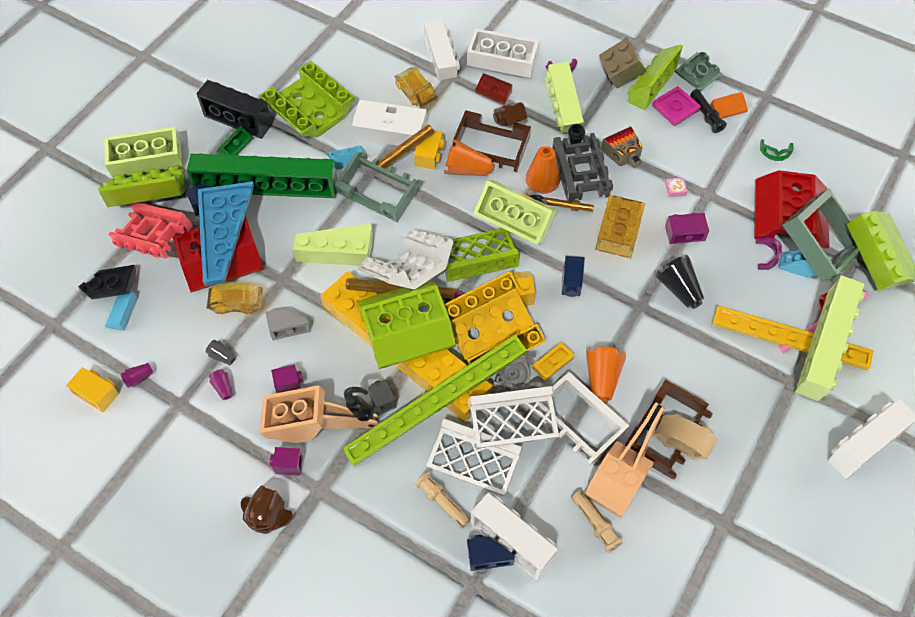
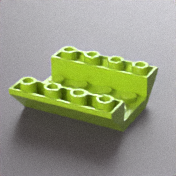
(319, 97)
(143, 187)
(410, 331)

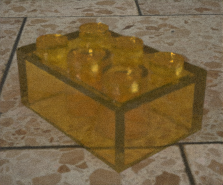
(620, 226)

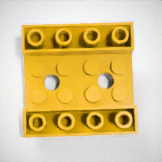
(483, 310)

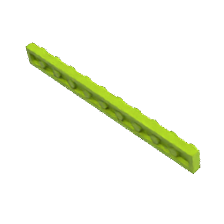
(434, 400)

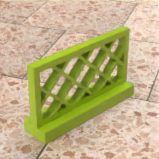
(481, 264)

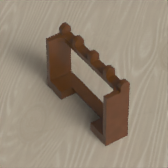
(519, 132)
(683, 397)

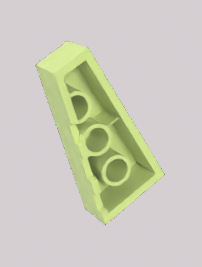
(563, 96)
(335, 246)

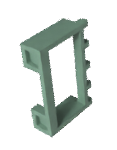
(384, 209)

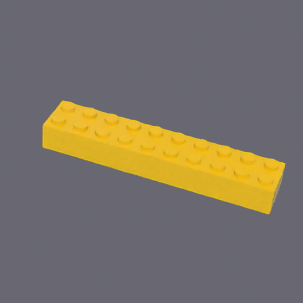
(425, 371)

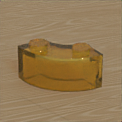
(415, 87)
(234, 298)

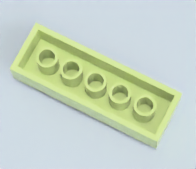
(830, 339)

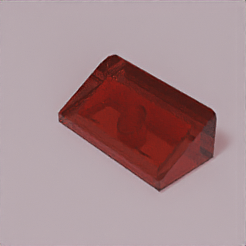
(494, 88)

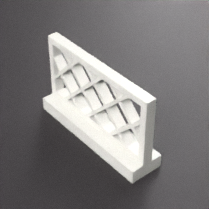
(508, 399)
(466, 435)

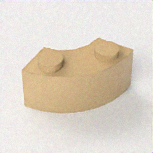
(685, 436)

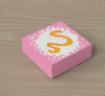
(676, 187)

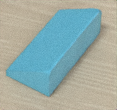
(343, 156)
(121, 311)

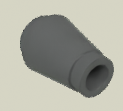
(220, 352)

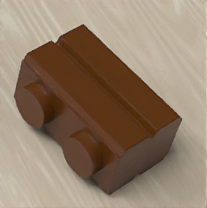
(510, 114)

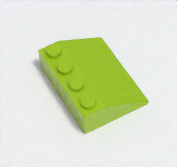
(882, 249)

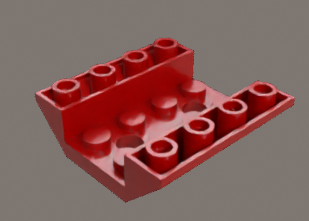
(778, 202)
(244, 260)

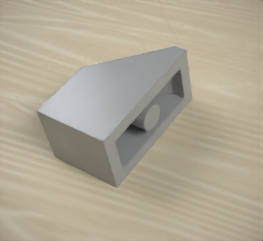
(285, 323)

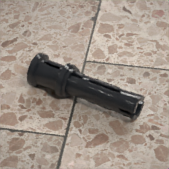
(711, 116)

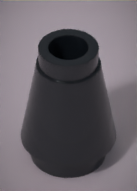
(576, 133)

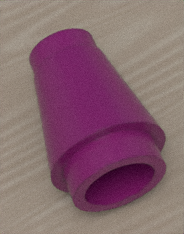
(136, 374)
(220, 381)

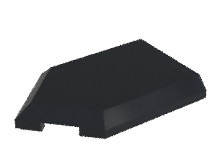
(110, 282)

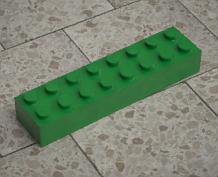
(269, 174)

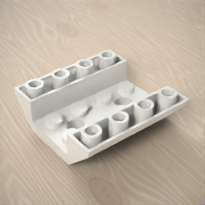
(424, 260)

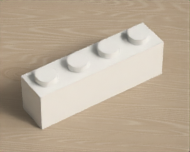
(441, 49)

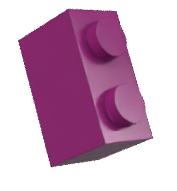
(687, 228)

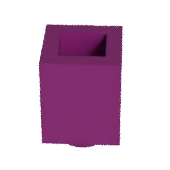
(286, 378)
(286, 461)

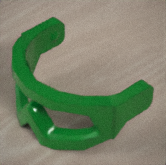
(763, 148)

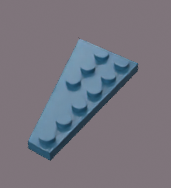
(221, 220)

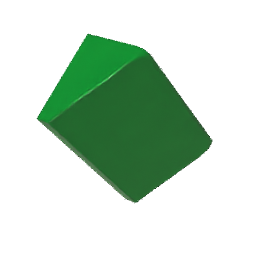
(235, 142)

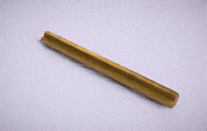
(382, 287)

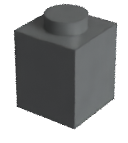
(382, 397)

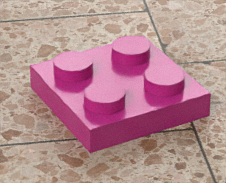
(676, 105)

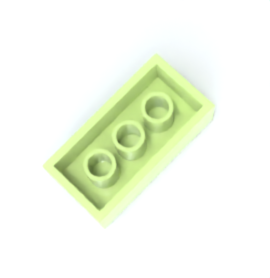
(142, 151)
(515, 212)

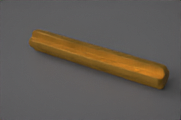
(406, 146)

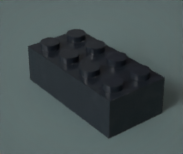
(234, 108)

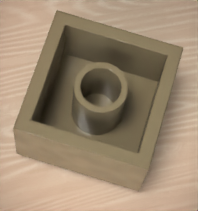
(622, 62)

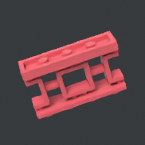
(165, 224)

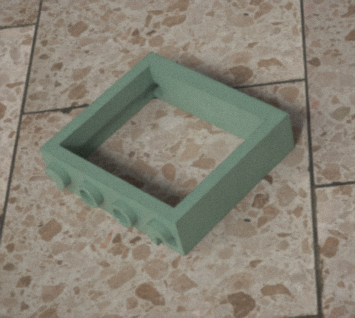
(810, 247)

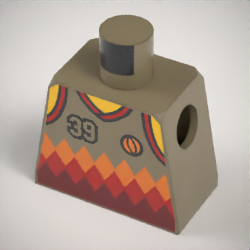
(623, 147)

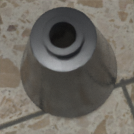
(682, 281)

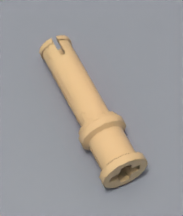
(436, 493)
(602, 530)

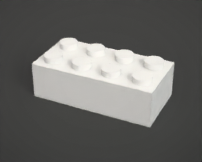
(502, 53)
(871, 437)
(521, 539)

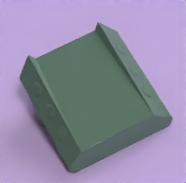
(699, 70)

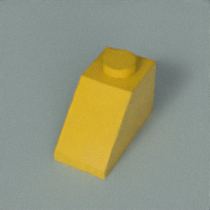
(526, 287)

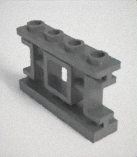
(570, 175)

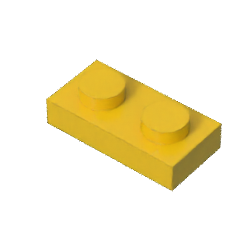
(553, 361)

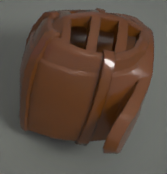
(265, 511)

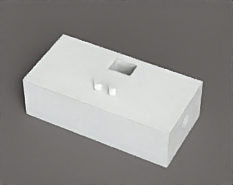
(386, 122)

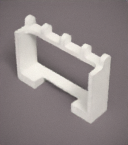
(614, 422)

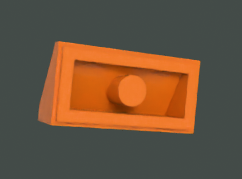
(730, 105)

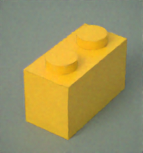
(428, 151)
(93, 389)

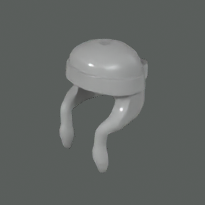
(521, 375)

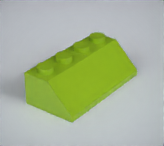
(654, 77)

